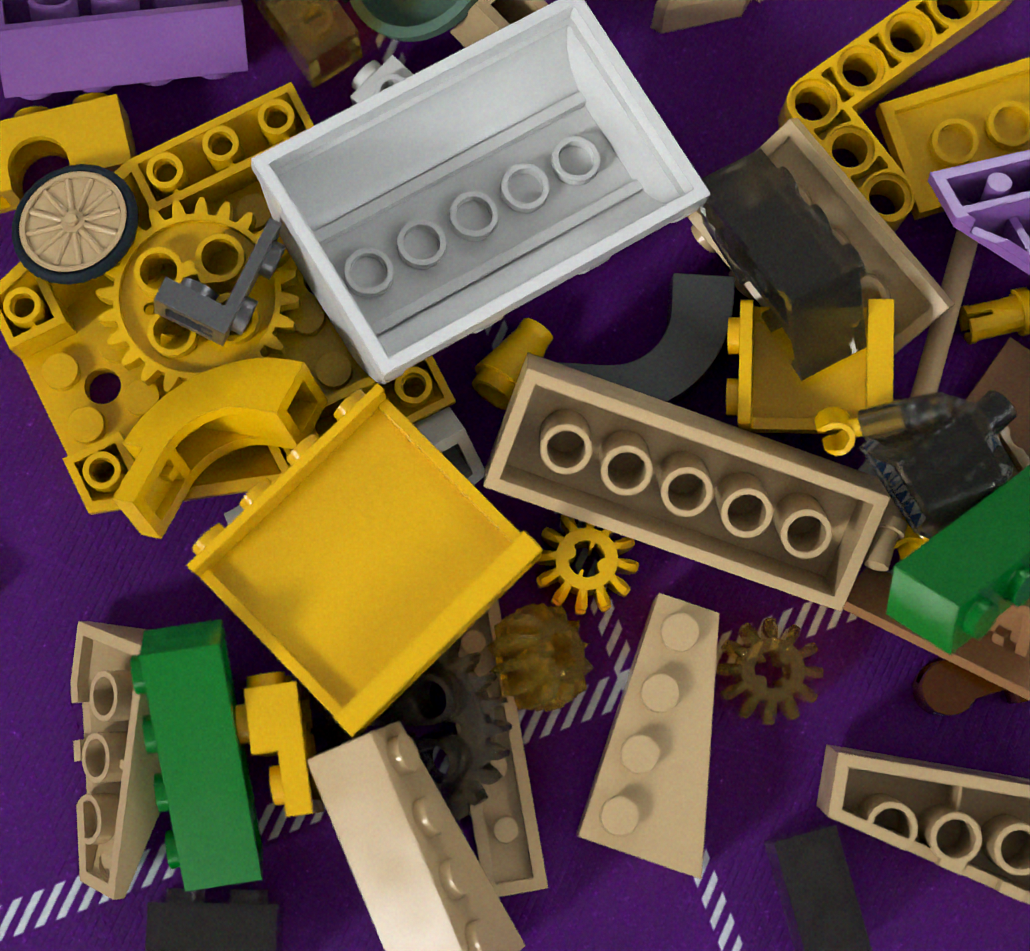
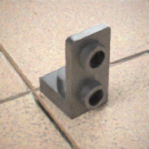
(194, 303)

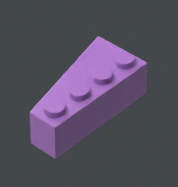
(116, 43)

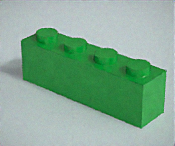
(968, 570)
(200, 755)

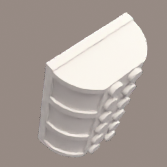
(475, 187)

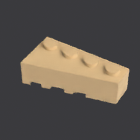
(657, 753)
(938, 811)
(408, 849)

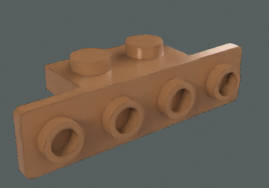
(998, 656)

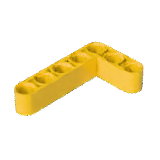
(885, 70)

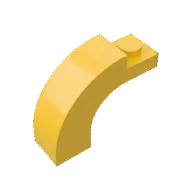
(206, 418)

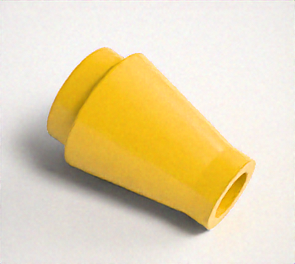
(502, 366)

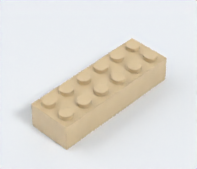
(685, 482)

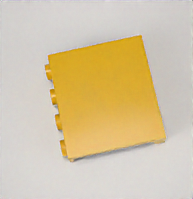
(363, 559)

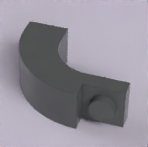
(692, 340)

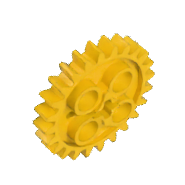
(189, 244)

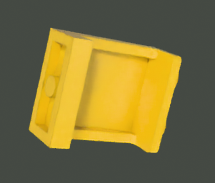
(773, 397)

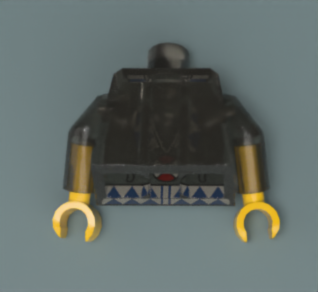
(929, 453)

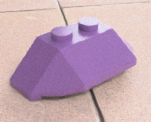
(990, 203)

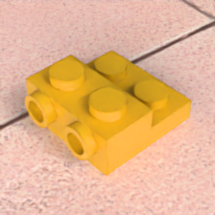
(279, 723)

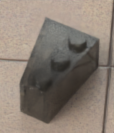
(789, 259)

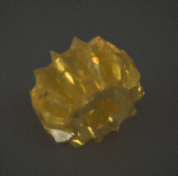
(783, 656)
(540, 657)

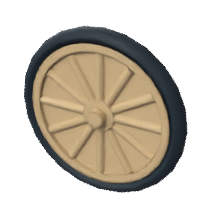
(75, 224)

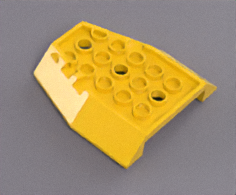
(66, 346)

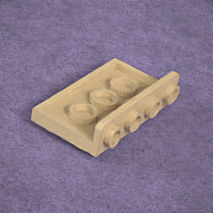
(888, 263)

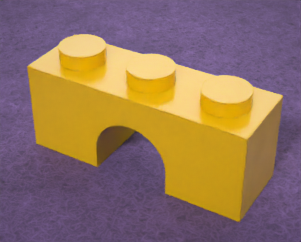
(85, 132)

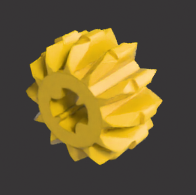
(605, 569)

